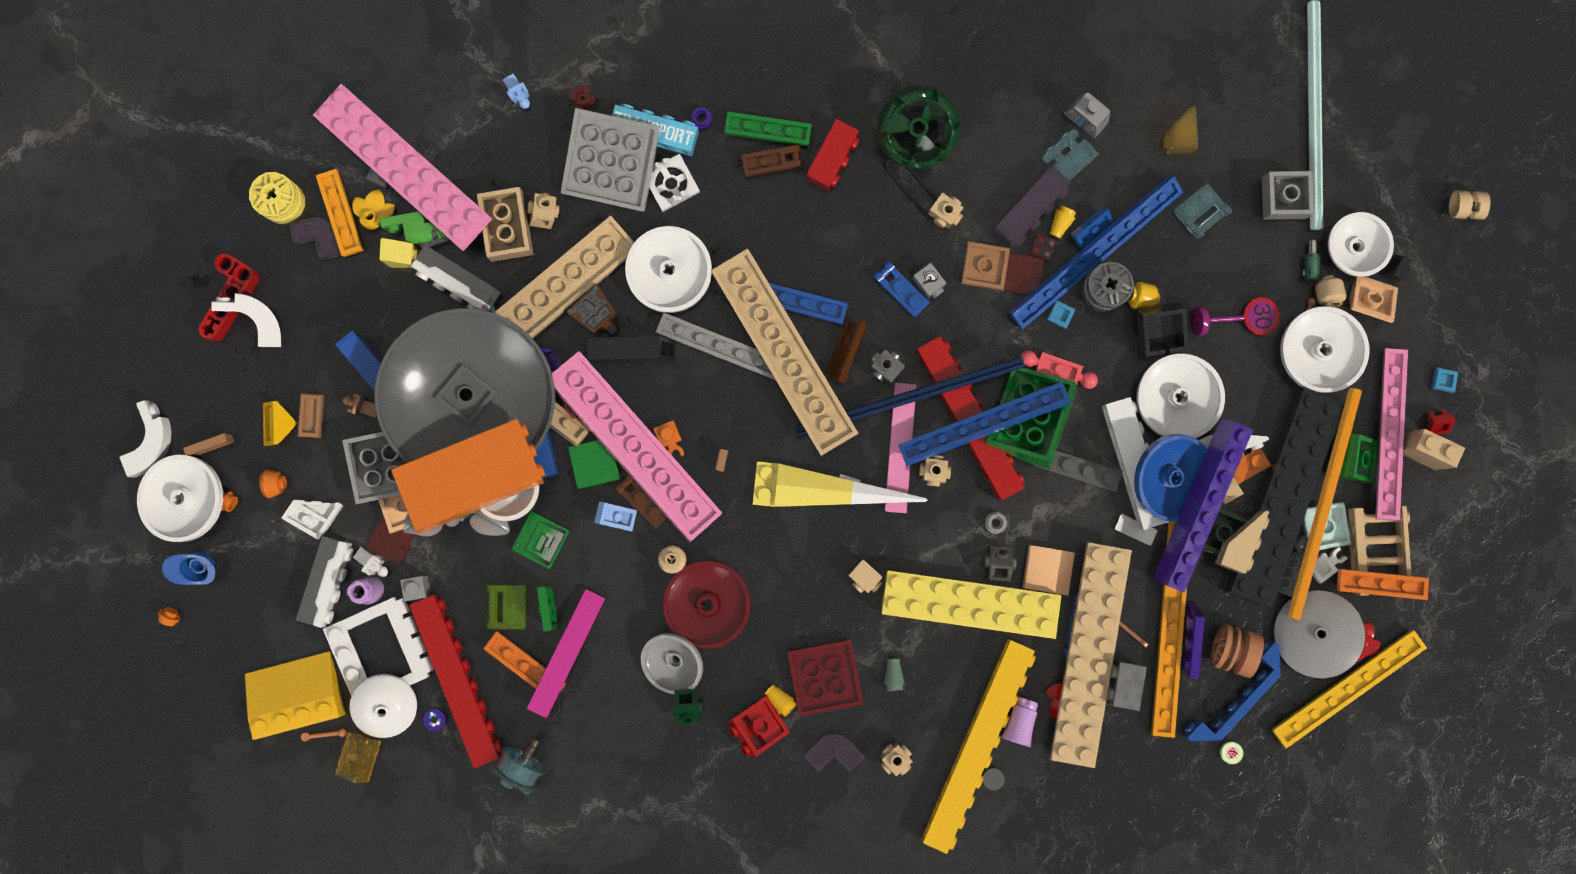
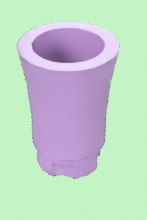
(372, 588)
(1021, 722)

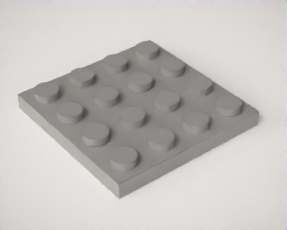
(610, 159)

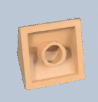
(1373, 298)

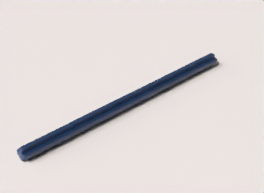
(929, 390)

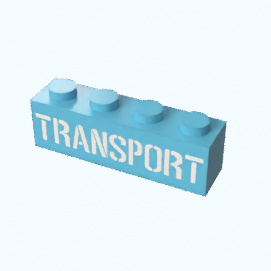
(673, 134)

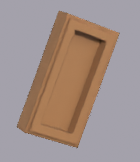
(311, 415)
(208, 445)

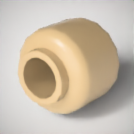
(1330, 292)
(679, 555)

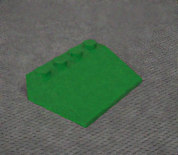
(1038, 437)

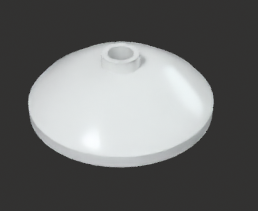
(1373, 242)
(513, 507)
(385, 693)

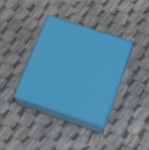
(1060, 314)
(1444, 380)

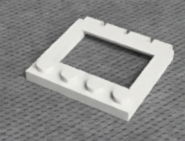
(404, 629)

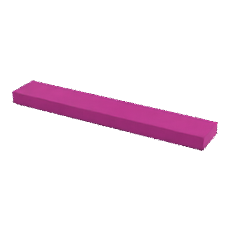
(566, 653)

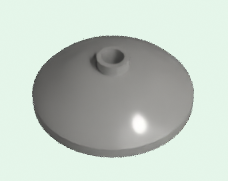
(666, 670)

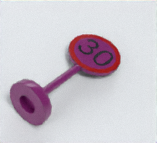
(1260, 317)

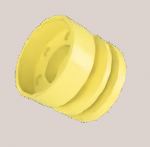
(287, 204)

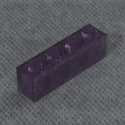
(1031, 207)

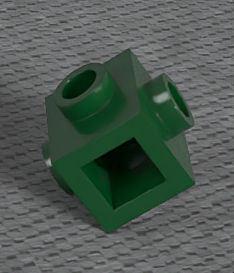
(686, 706)

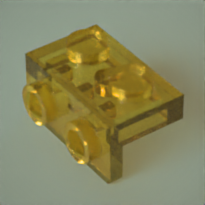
(357, 758)

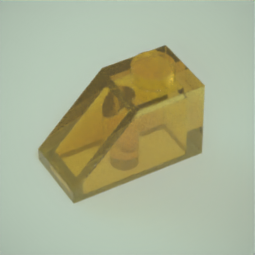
(1183, 135)

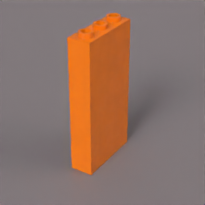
(468, 476)

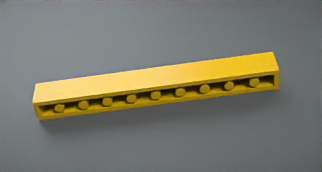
(977, 746)

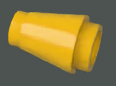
(1062, 220)
(780, 700)

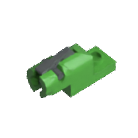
(416, 229)

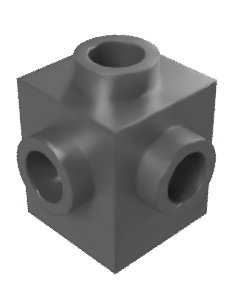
(892, 360)
(1000, 563)

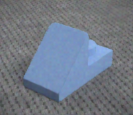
(615, 516)

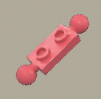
(1060, 368)

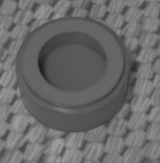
(993, 778)

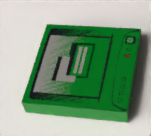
(540, 540)

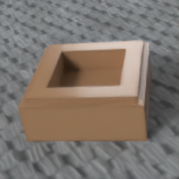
(721, 460)

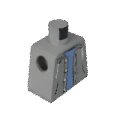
(1088, 114)

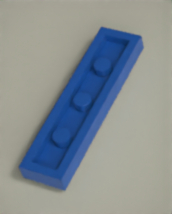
(810, 304)

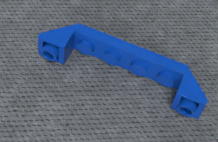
(1250, 695)

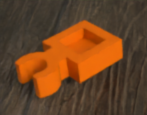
(669, 436)

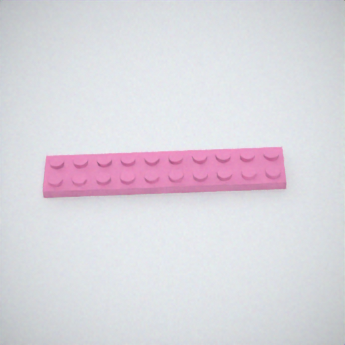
(402, 167)
(634, 446)

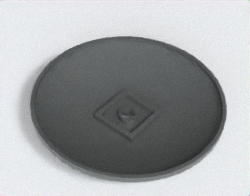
(455, 351)

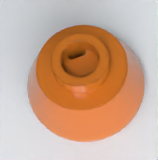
(272, 483)

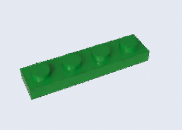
(768, 129)

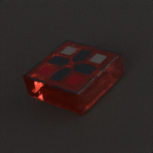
(1043, 247)

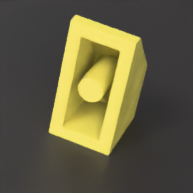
(397, 253)

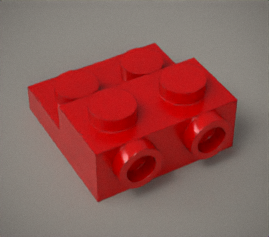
(757, 727)

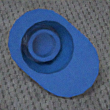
(190, 568)

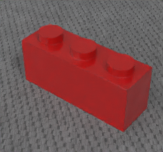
(833, 155)

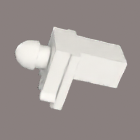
(371, 562)

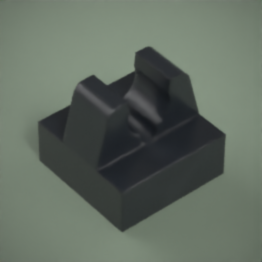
(1397, 267)

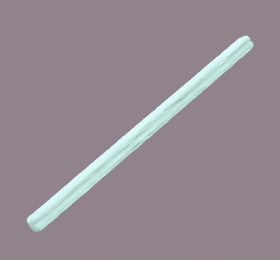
(1315, 111)

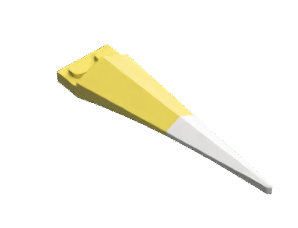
(790, 486)

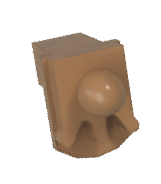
(360, 405)

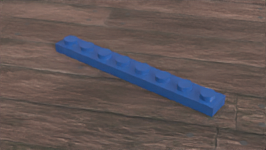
(984, 423)

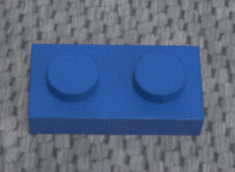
(1092, 227)

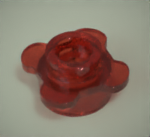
(578, 93)

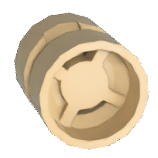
(1471, 205)

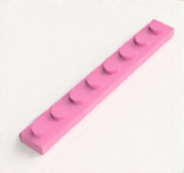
(1391, 434)

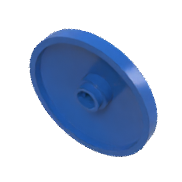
(1167, 474)

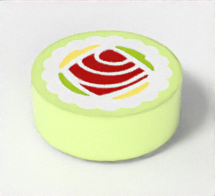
(1231, 752)

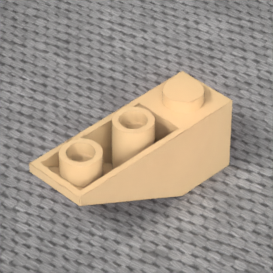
(1239, 548)

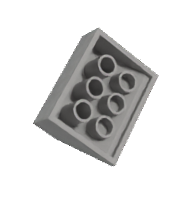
(370, 467)

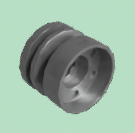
(1103, 298)

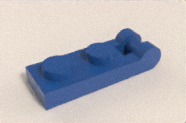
(901, 289)

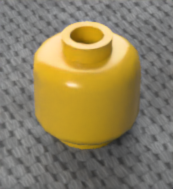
(1144, 296)

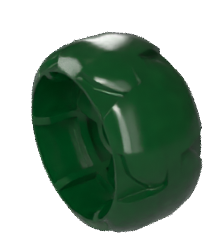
(891, 120)

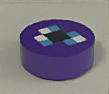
(435, 719)

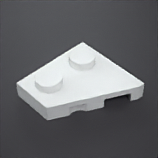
(312, 516)

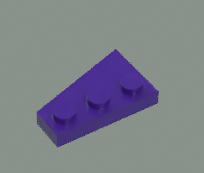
(1193, 639)

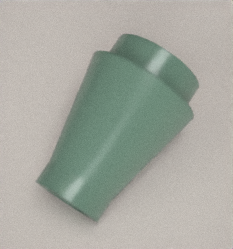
(894, 677)

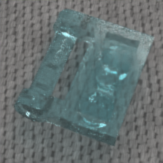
(1197, 206)

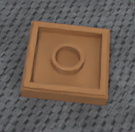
(985, 266)

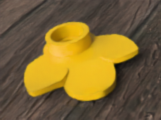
(372, 205)

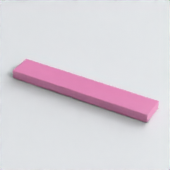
(901, 432)

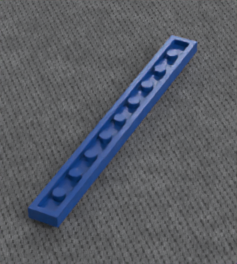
(1096, 251)

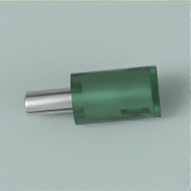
(1312, 264)

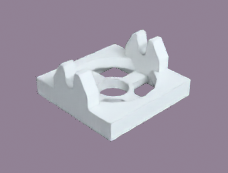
(678, 197)

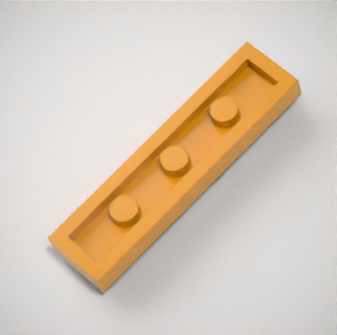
(339, 212)

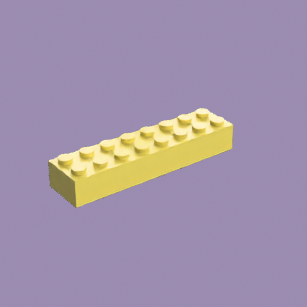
(970, 604)

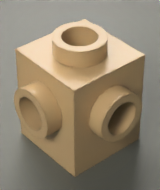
(945, 204)
(543, 210)
(931, 478)
(892, 751)

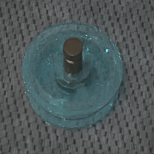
(519, 768)

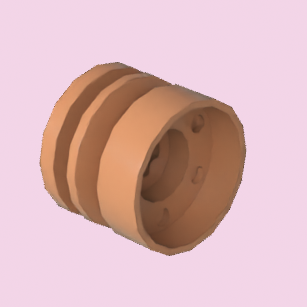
(1237, 650)

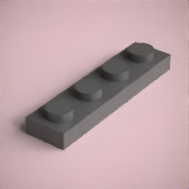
(1085, 471)

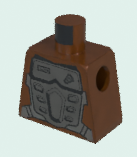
(595, 312)

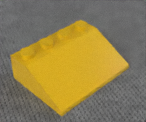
(293, 695)

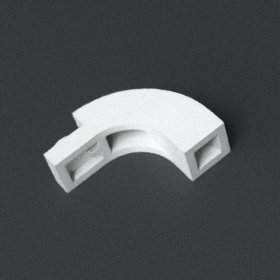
(266, 323)
(154, 445)

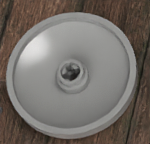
(1325, 655)

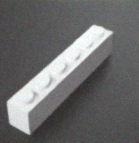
(1129, 447)

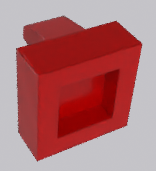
(1441, 423)

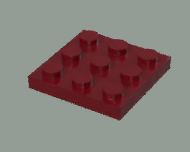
(825, 677)

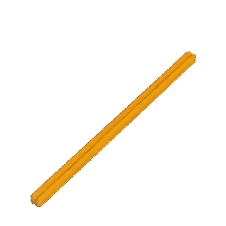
(1324, 503)

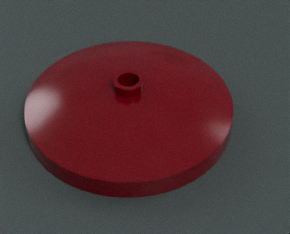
(685, 604)

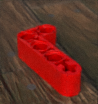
(234, 282)

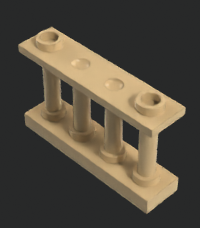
(1358, 557)

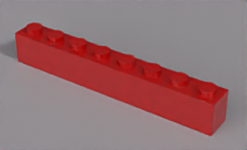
(962, 405)
(456, 680)

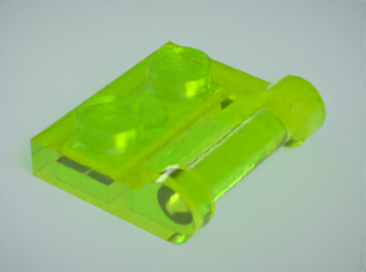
(513, 606)

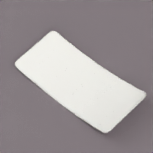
(1130, 527)

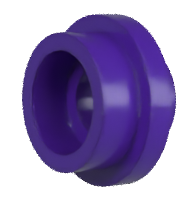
(698, 112)

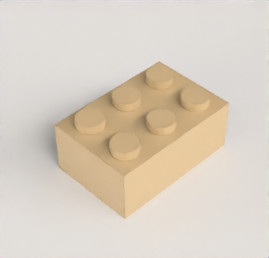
(508, 231)

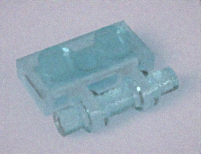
(1076, 159)

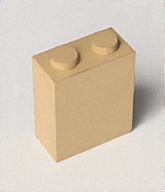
(1432, 449)

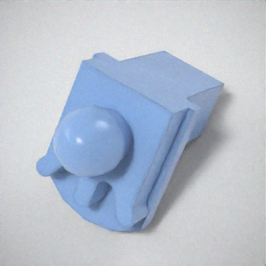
(517, 91)

